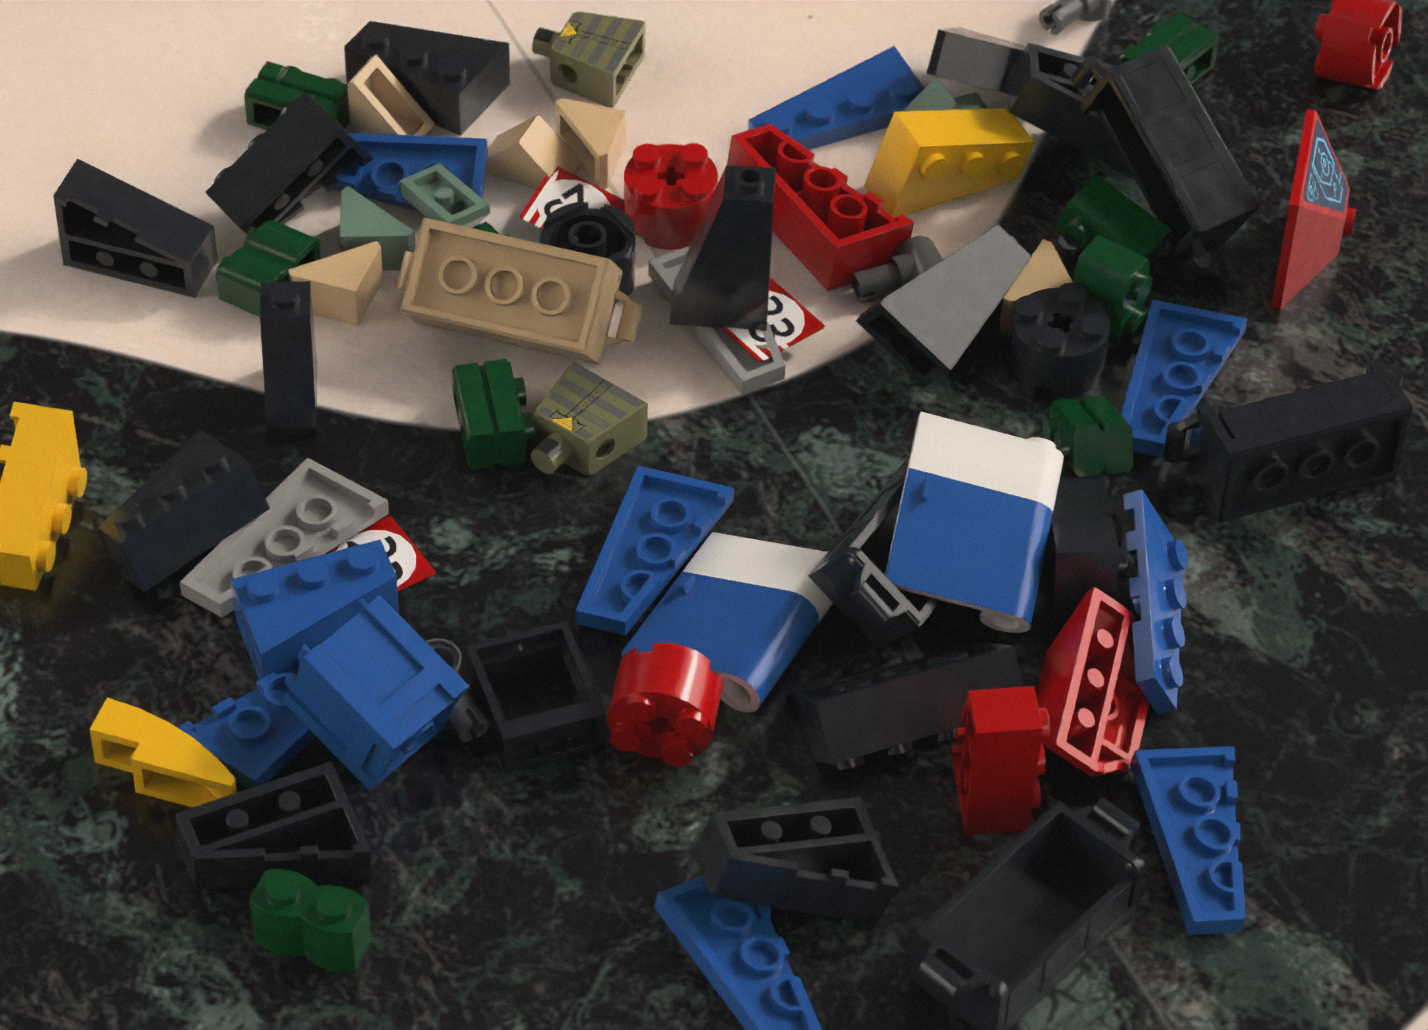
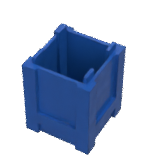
(373, 692)

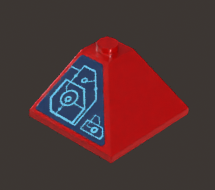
(1315, 213)

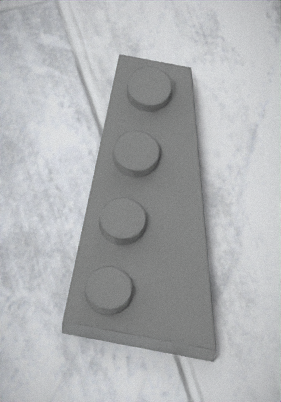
(733, 359)
(305, 520)

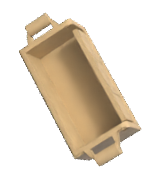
(514, 291)

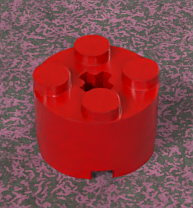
(1358, 41)
(668, 192)
(664, 703)

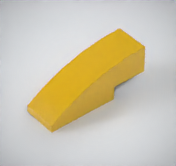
(159, 755)

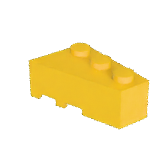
(946, 156)
(37, 491)

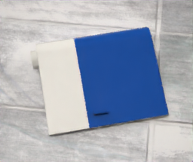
(975, 519)
(742, 609)

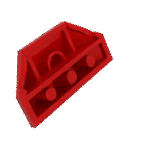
(1093, 688)

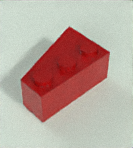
(1000, 759)

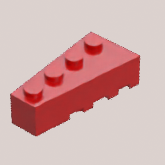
(816, 211)

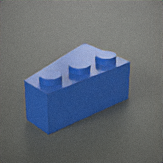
(308, 602)

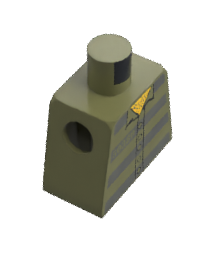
(593, 55)
(586, 423)

